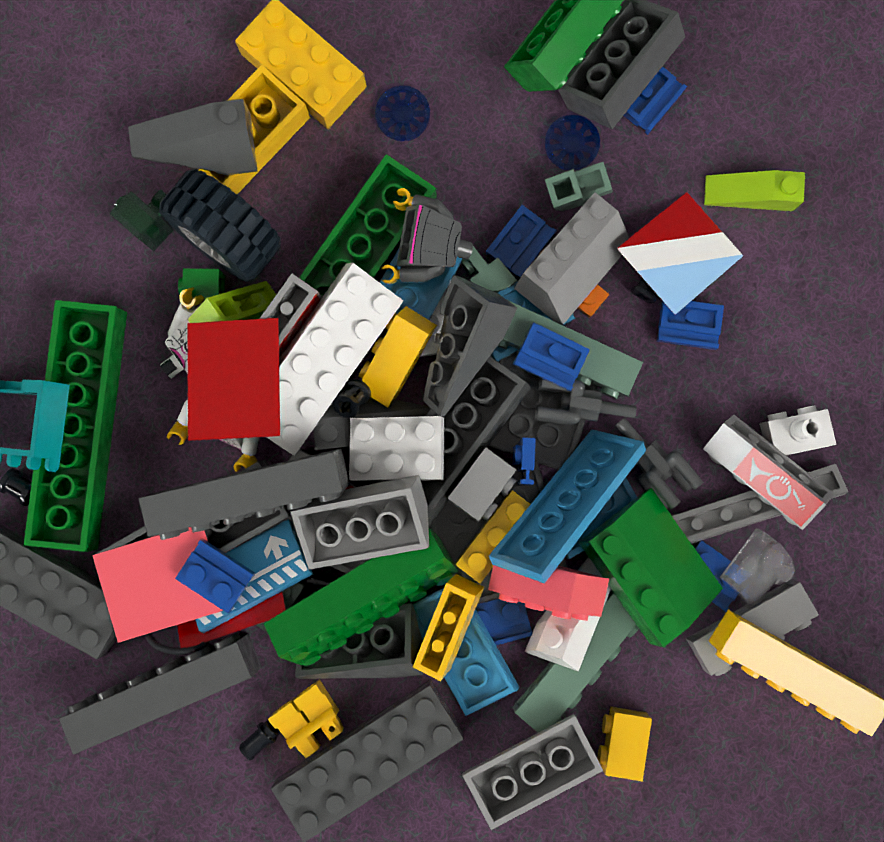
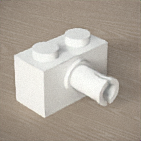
(801, 432)

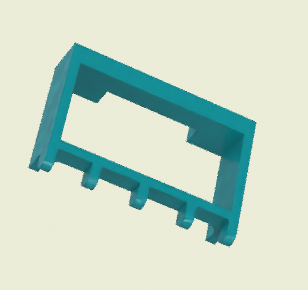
(47, 425)

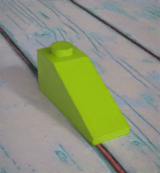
(756, 190)
(238, 304)

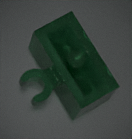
(143, 219)

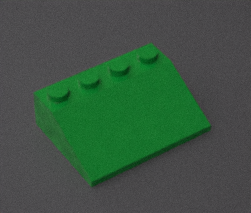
(652, 568)

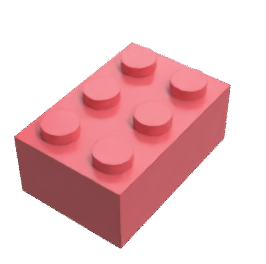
(565, 592)

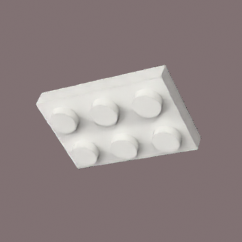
(396, 448)

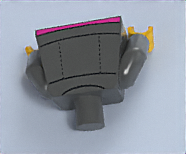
(428, 240)

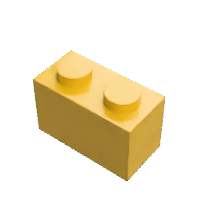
(625, 743)

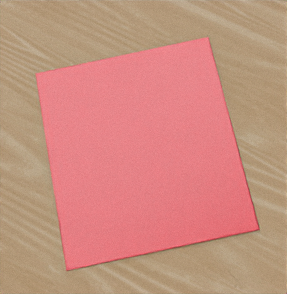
(143, 587)

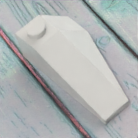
(564, 639)

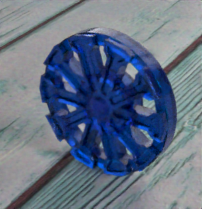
(402, 113)
(572, 142)

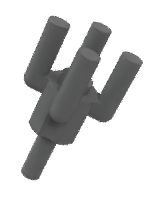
(578, 405)
(659, 466)

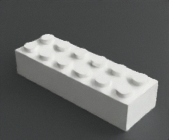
(329, 350)

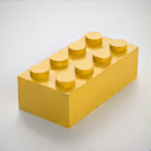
(302, 62)
(274, 119)

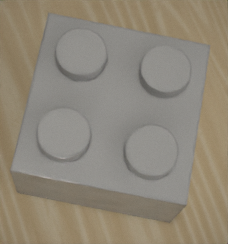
(482, 485)

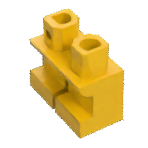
(304, 716)

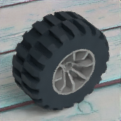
(220, 225)

